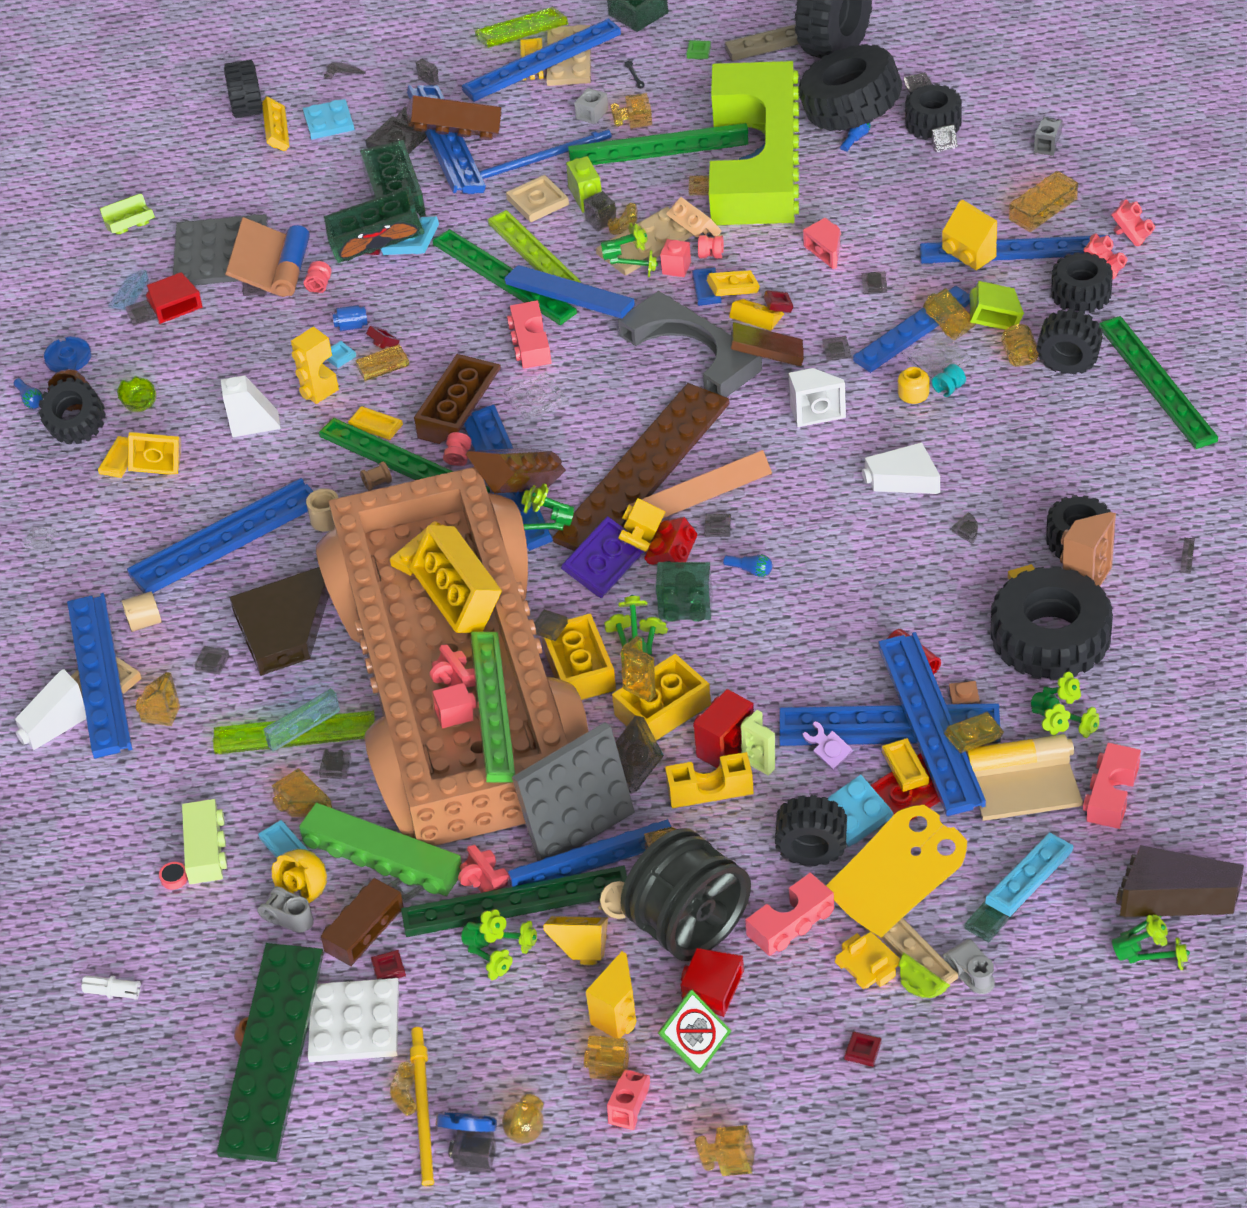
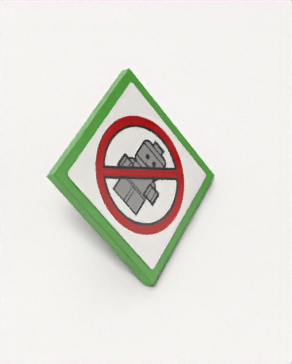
(694, 1032)

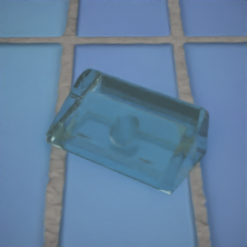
(130, 290)

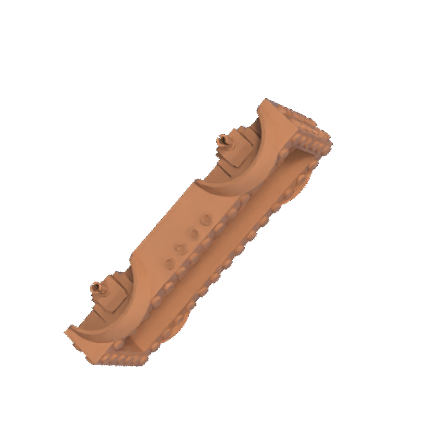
(424, 772)

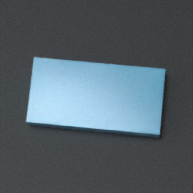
(280, 839)

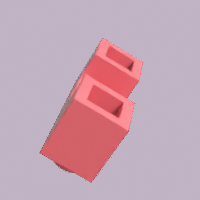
(528, 334)
(1116, 767)
(776, 929)

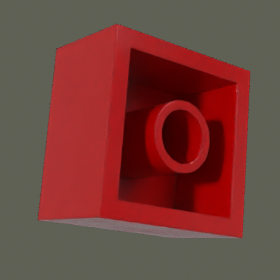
(718, 728)

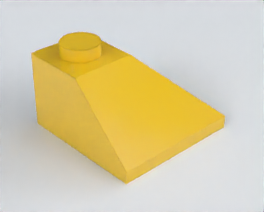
(579, 936)

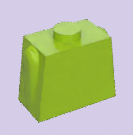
(582, 180)
(994, 306)

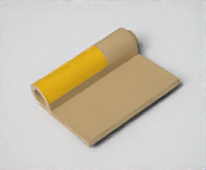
(1025, 776)

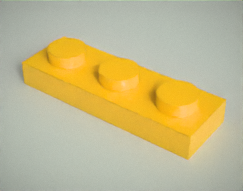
(275, 124)

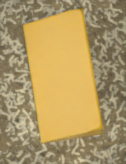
(755, 314)

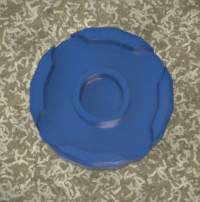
(75, 359)
(466, 1122)

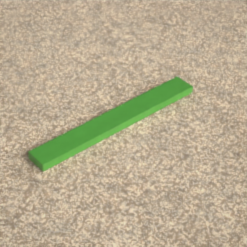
(492, 707)

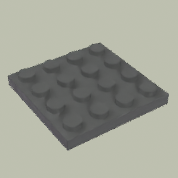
(206, 248)
(574, 793)

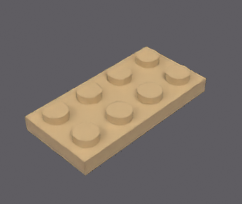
(573, 70)
(658, 229)

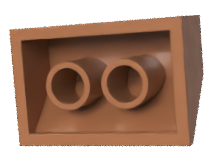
(1090, 546)

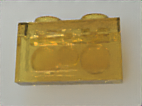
(948, 314)
(638, 670)

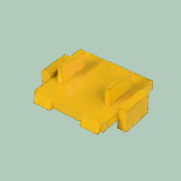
(868, 960)

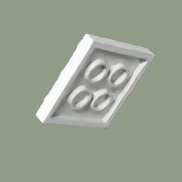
(354, 1020)

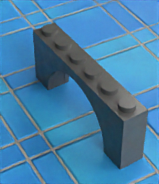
(664, 317)

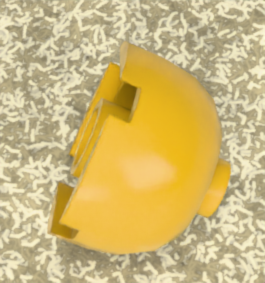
(300, 871)

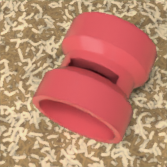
(710, 246)
(317, 277)
(458, 445)

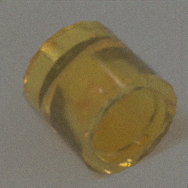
(1019, 345)

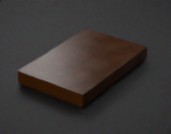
(767, 344)

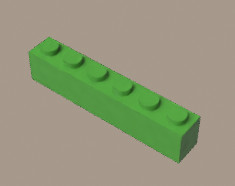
(381, 849)

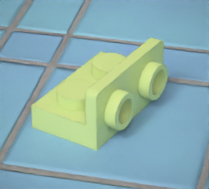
(758, 743)

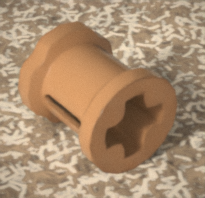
(376, 476)

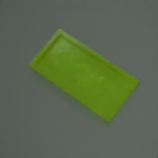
(520, 27)

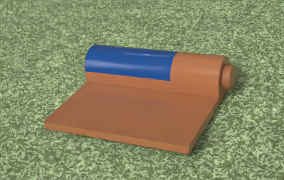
(268, 257)

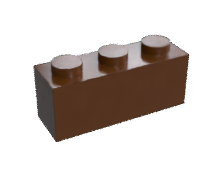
(362, 921)

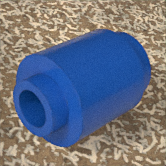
(350, 318)

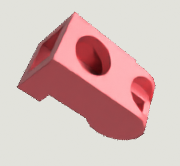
(627, 1099)

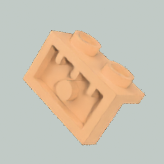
(692, 219)

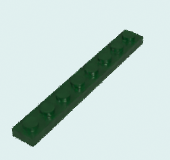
(509, 901)

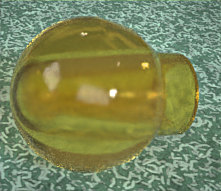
(524, 1119)

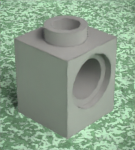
(591, 106)

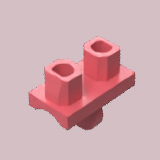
(1131, 223)
(1102, 246)
(451, 668)
(480, 873)

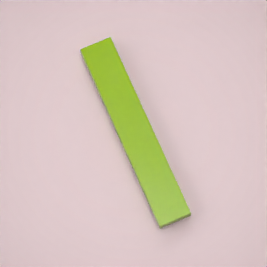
(528, 246)

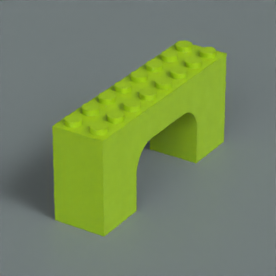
(763, 186)

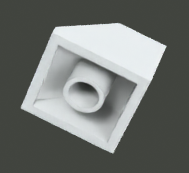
(816, 397)

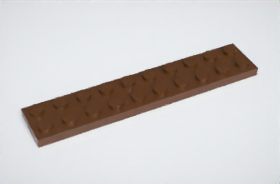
(646, 462)

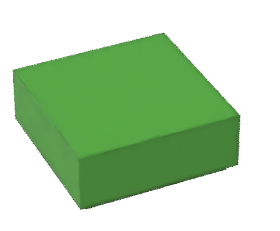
(698, 49)

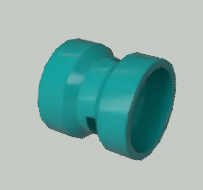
(951, 378)

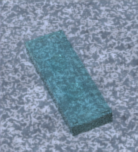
(302, 719)

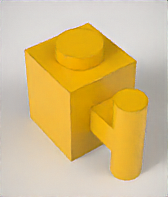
(641, 524)

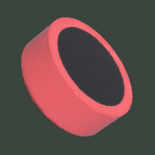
(173, 875)

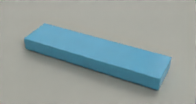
(1029, 874)

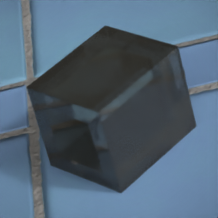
(599, 210)
(473, 1151)

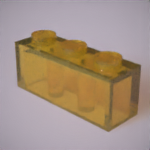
(1043, 201)

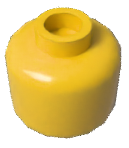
(913, 385)

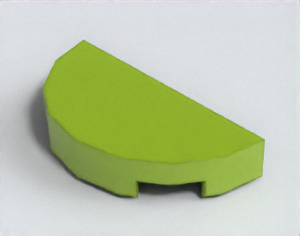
(919, 979)

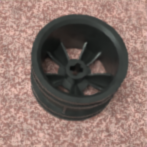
(685, 893)

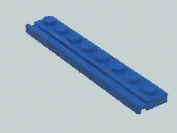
(451, 151)
(489, 434)
(221, 538)
(99, 676)
(928, 720)
(864, 723)

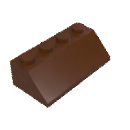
(453, 116)
(454, 397)
(516, 468)

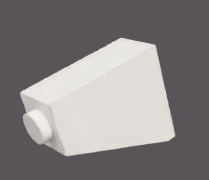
(247, 407)
(902, 470)
(51, 711)

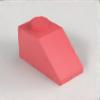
(823, 241)

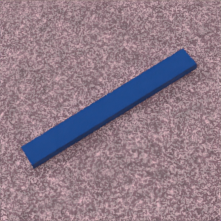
(541, 60)
(1015, 249)

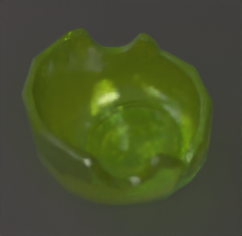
(137, 394)

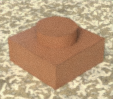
(964, 693)

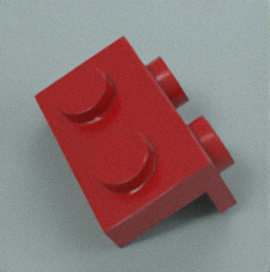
(671, 542)

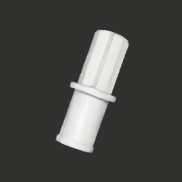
(111, 987)

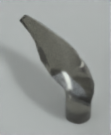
(341, 68)

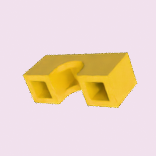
(309, 353)
(729, 780)

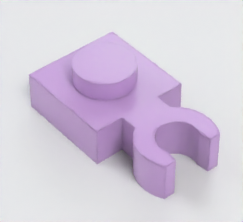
(829, 748)

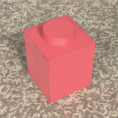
(675, 258)
(453, 705)

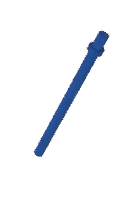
(545, 154)

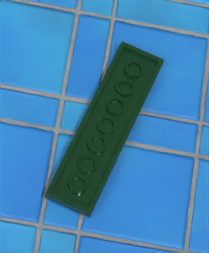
(270, 1053)

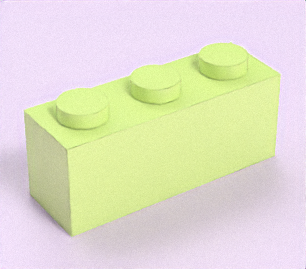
(203, 841)

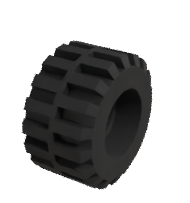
(243, 88)
(932, 108)
(1081, 282)
(1069, 341)
(63, 396)
(1065, 513)
(811, 830)

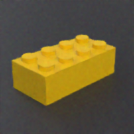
(455, 579)

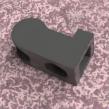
(1047, 136)

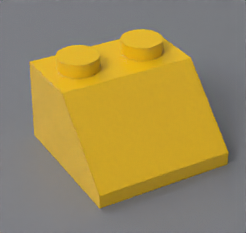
(970, 235)
(154, 453)
(612, 1000)

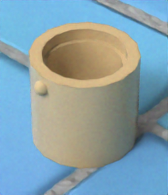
(319, 509)
(141, 611)
(611, 900)

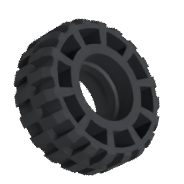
(831, 24)
(850, 87)
(1047, 650)

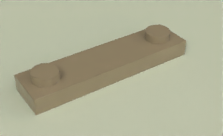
(761, 43)

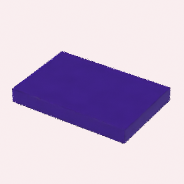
(601, 558)

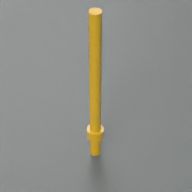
(419, 1057)

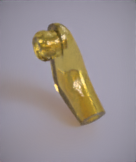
(620, 225)
(401, 1086)

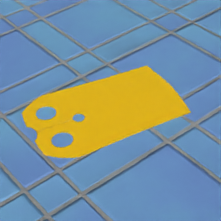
(887, 879)

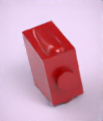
(173, 297)
(713, 978)

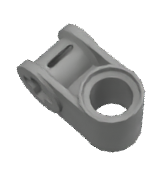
(287, 910)
(972, 966)

